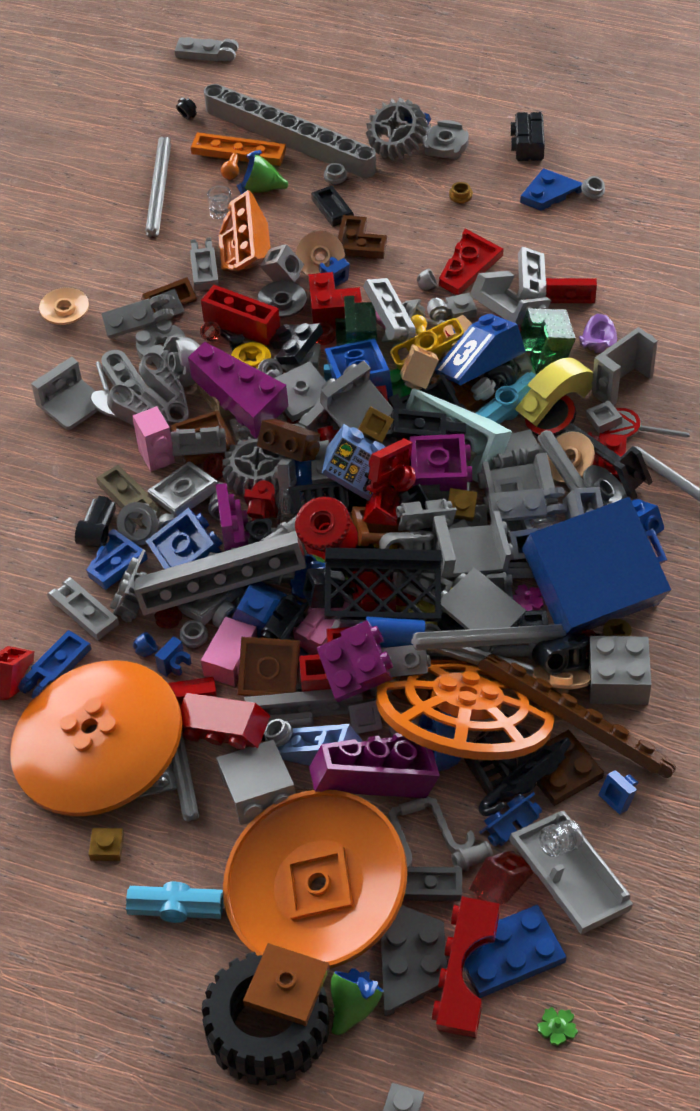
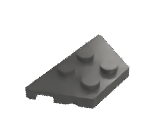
(411, 958)

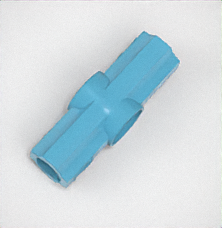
(506, 400)
(174, 902)

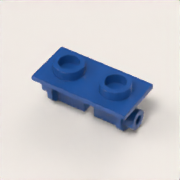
(520, 811)

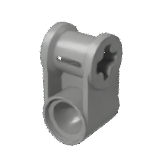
(408, 540)

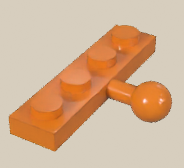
(235, 150)

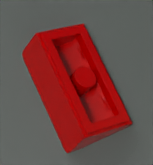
(382, 507)

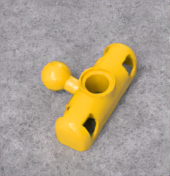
(430, 340)

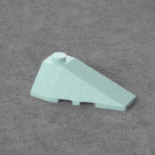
(482, 434)

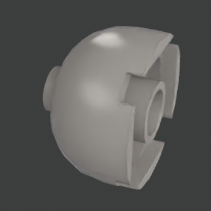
(178, 351)

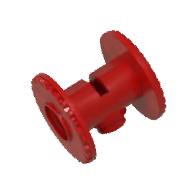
(324, 525)

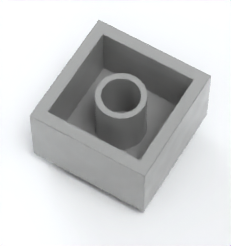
(619, 670)

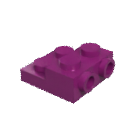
(441, 461)
(232, 519)
(355, 661)

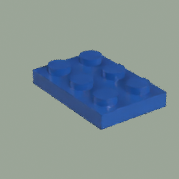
(520, 951)

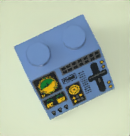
(349, 458)

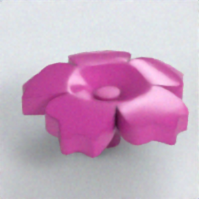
(528, 599)

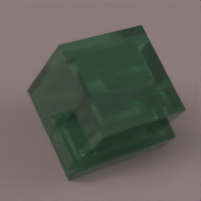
(358, 322)
(547, 336)

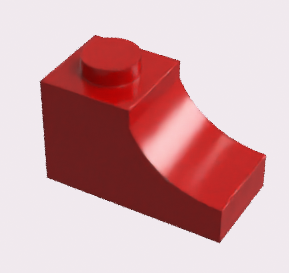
(13, 667)

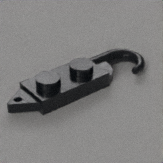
(525, 776)

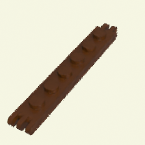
(585, 719)

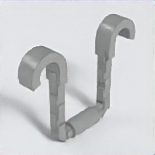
(420, 804)

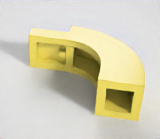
(551, 384)

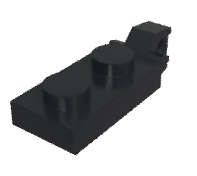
(422, 423)

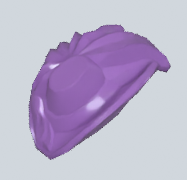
(598, 334)

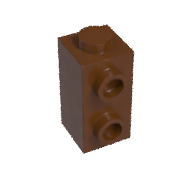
(288, 440)

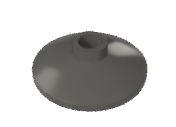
(284, 295)
(609, 485)

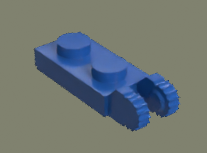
(55, 662)

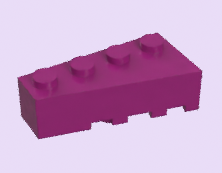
(238, 386)
(375, 767)

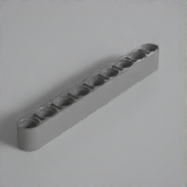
(290, 130)

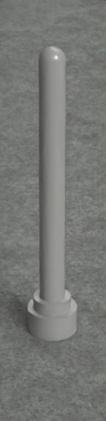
(670, 475)

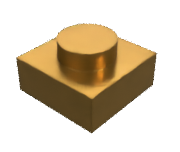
(375, 425)
(464, 502)
(106, 844)

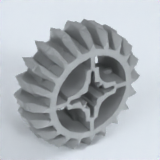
(401, 134)
(248, 465)

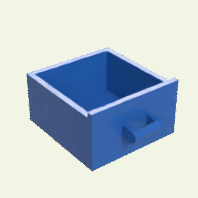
(597, 567)

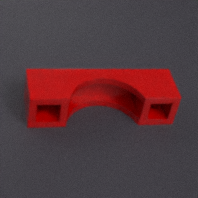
(475, 926)

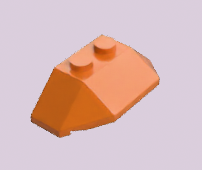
(243, 235)

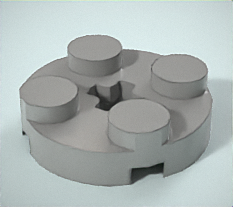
(451, 148)
(152, 335)

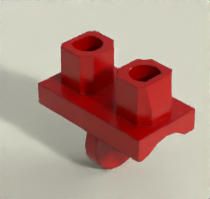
(261, 501)

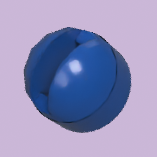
(145, 645)

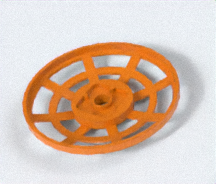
(468, 698)

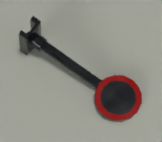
(630, 466)

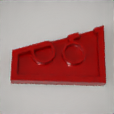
(470, 258)

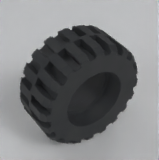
(254, 1056)

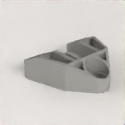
(163, 391)

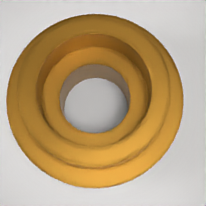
(460, 192)

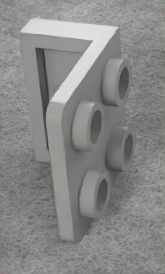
(64, 394)
(352, 395)

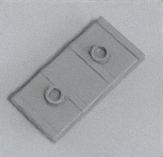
(575, 879)

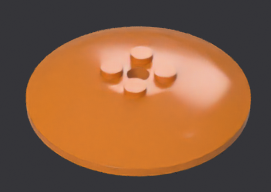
(116, 762)
(307, 839)

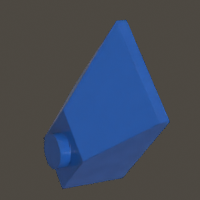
(258, 605)

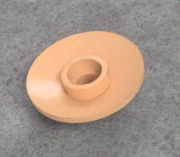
(318, 243)
(64, 306)
(574, 445)
(564, 681)

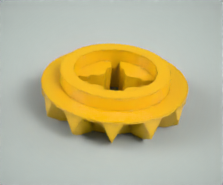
(253, 351)

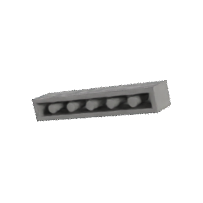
(220, 573)

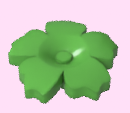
(557, 1026)

